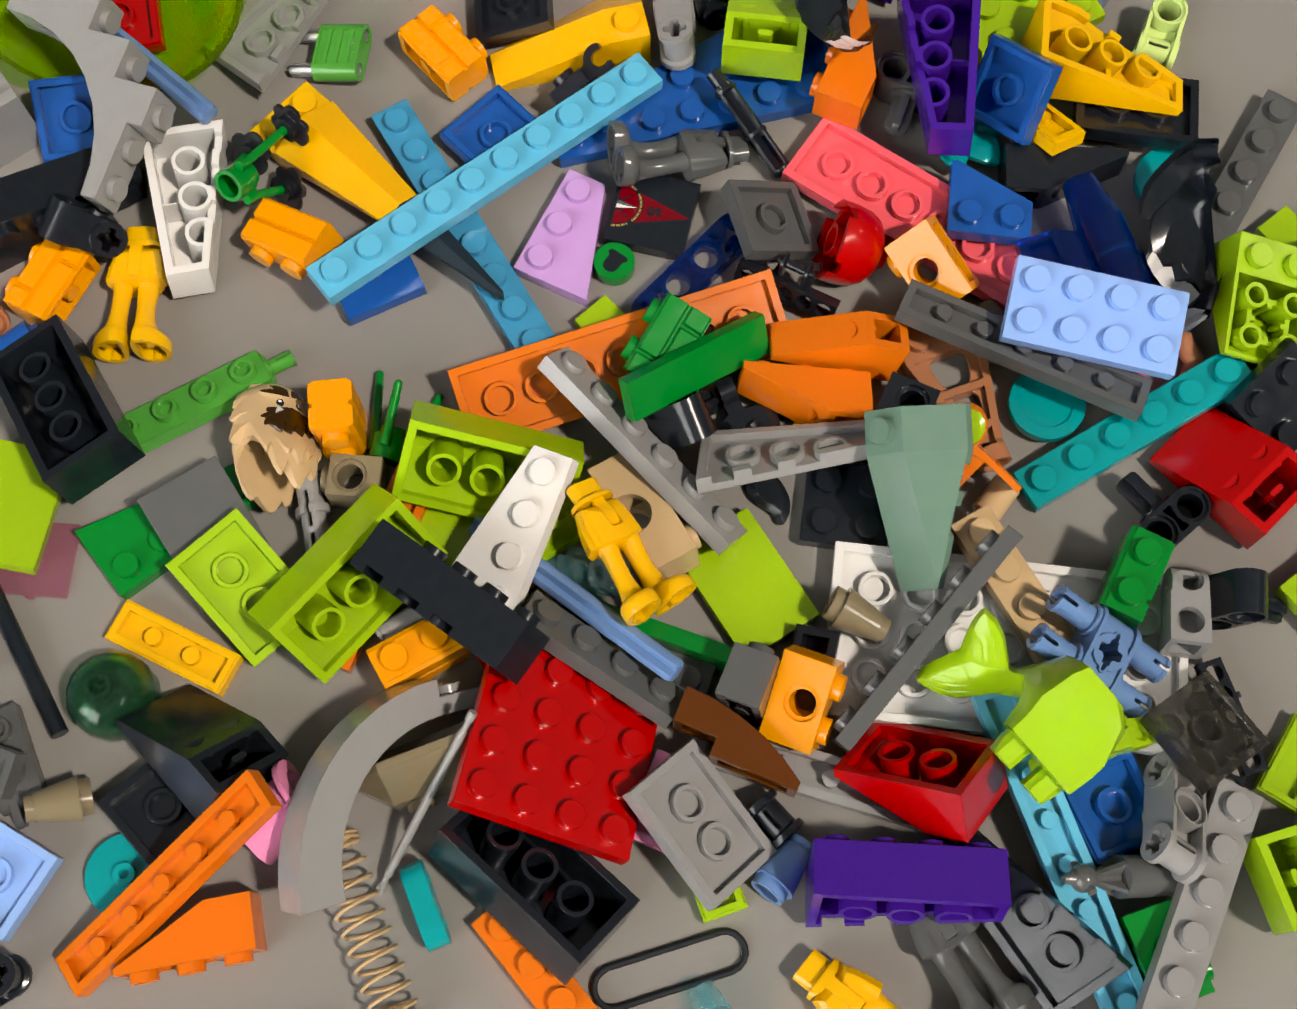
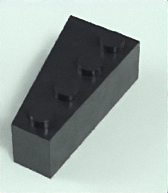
(27, 195)
(452, 600)

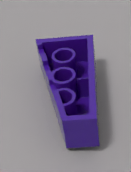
(943, 62)
(905, 881)

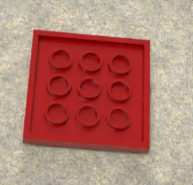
(555, 759)

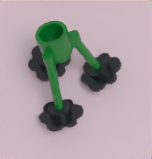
(250, 159)

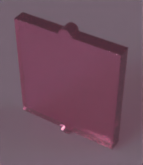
(54, 570)

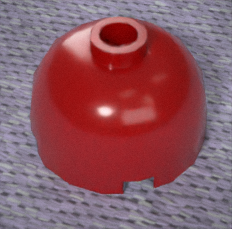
(850, 245)

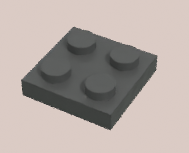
(769, 220)

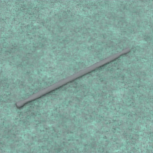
(426, 801)

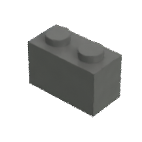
(748, 680)

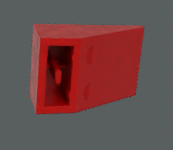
(1239, 469)

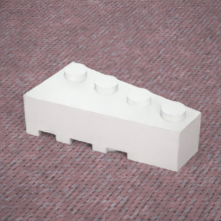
(188, 203)

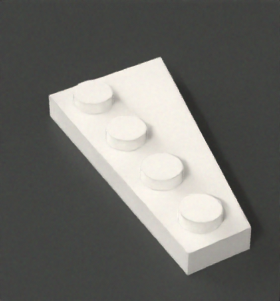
(519, 525)

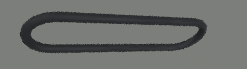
(662, 950)

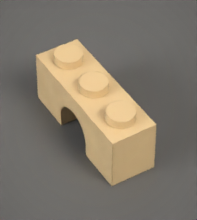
(665, 538)

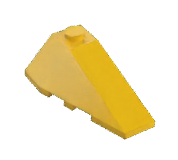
(541, 58)
(1097, 65)

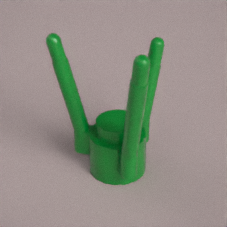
(388, 439)

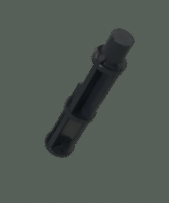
(749, 124)

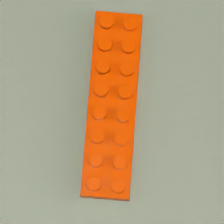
(518, 393)

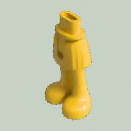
(138, 275)
(606, 530)
(839, 985)

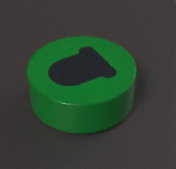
(614, 263)

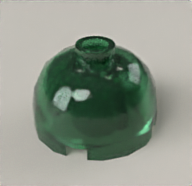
(107, 689)

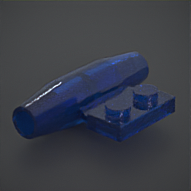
(1099, 236)

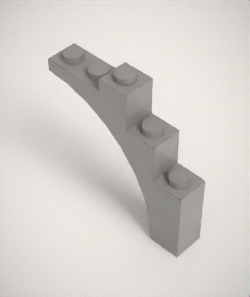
(113, 67)

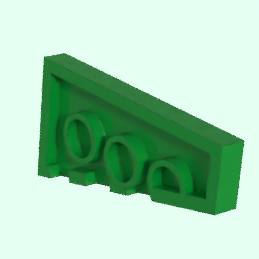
(131, 549)

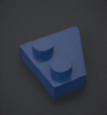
(985, 209)

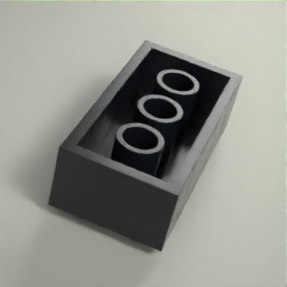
(65, 411)
(540, 891)

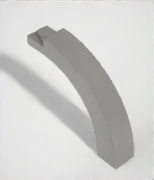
(325, 793)

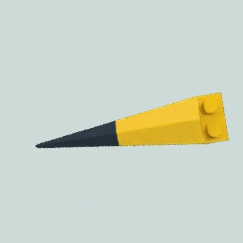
(355, 172)

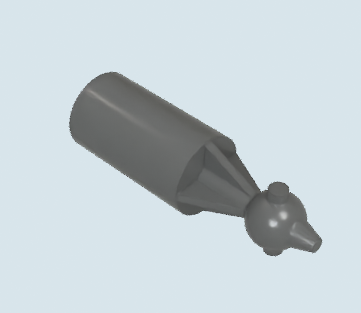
(1122, 877)

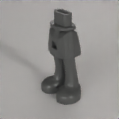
(691, 152)
(938, 943)

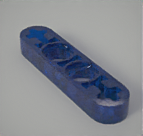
(686, 268)

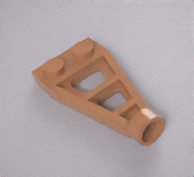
(929, 350)

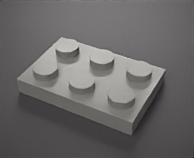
(700, 824)

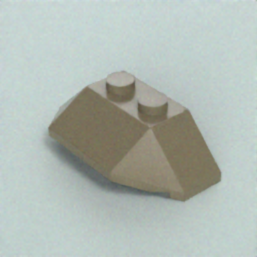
(407, 770)

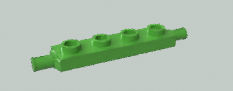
(202, 398)

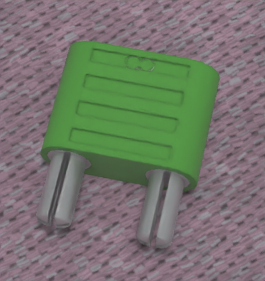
(338, 54)

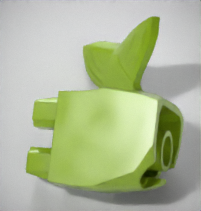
(1062, 714)

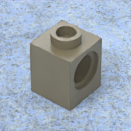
(344, 466)

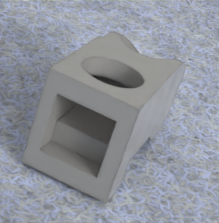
(1185, 614)

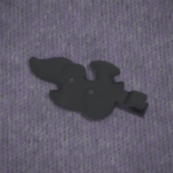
(768, 493)

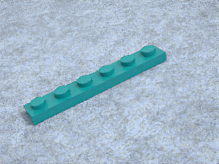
(1121, 438)

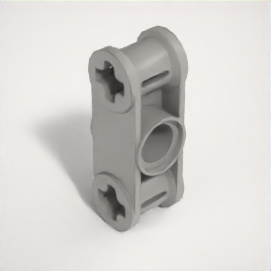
(675, 31)
(1173, 821)

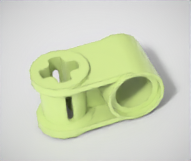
(1160, 37)

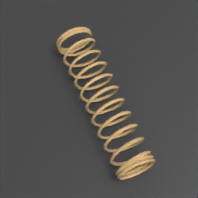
(351, 838)

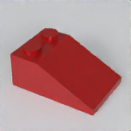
(927, 776)

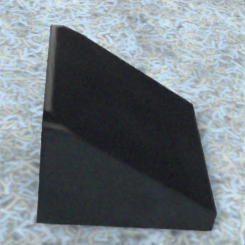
(817, 639)

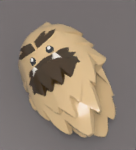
(272, 444)

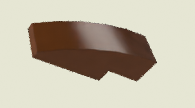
(735, 742)

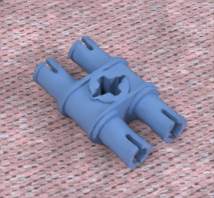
(1102, 645)

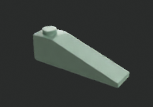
(917, 474)

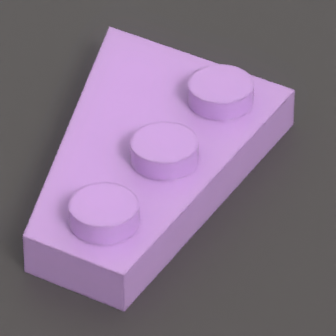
(566, 239)

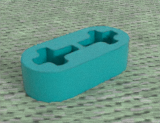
(425, 905)

